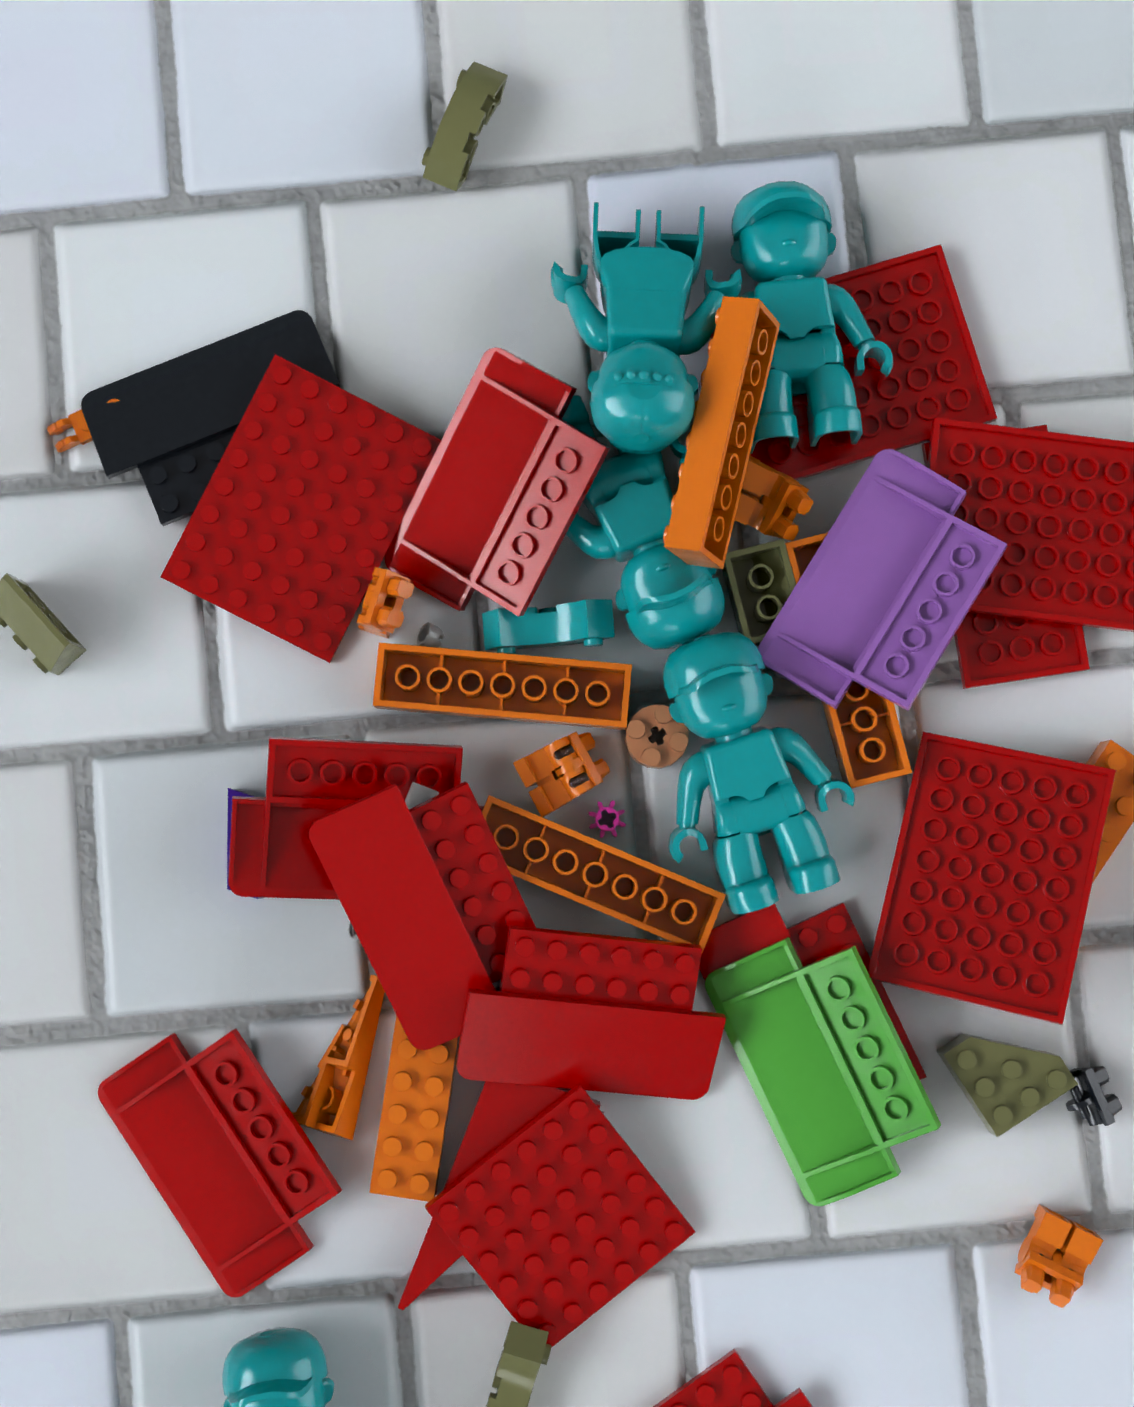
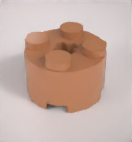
(651, 754)

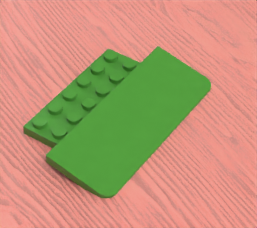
(823, 1066)

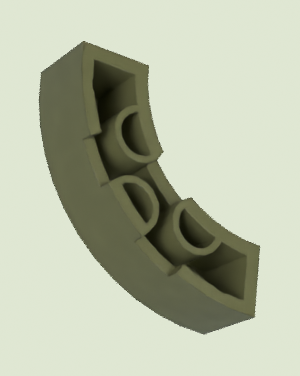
(470, 108)
(518, 1366)

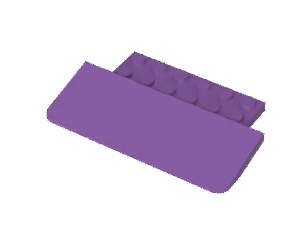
(883, 587)

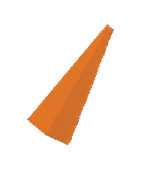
(337, 1091)

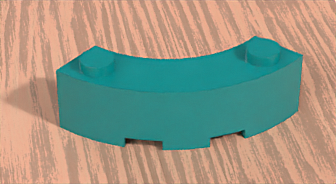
(566, 624)

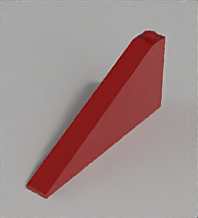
(497, 1117)

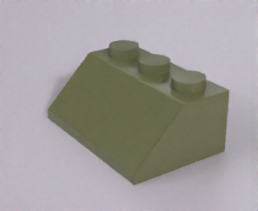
(758, 586)
(36, 627)

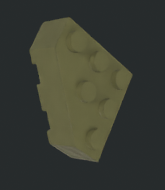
(1005, 1079)

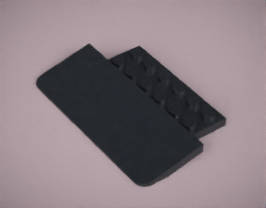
(186, 410)

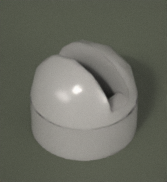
(430, 635)

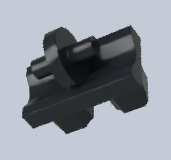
(1089, 1097)

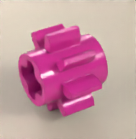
(598, 816)

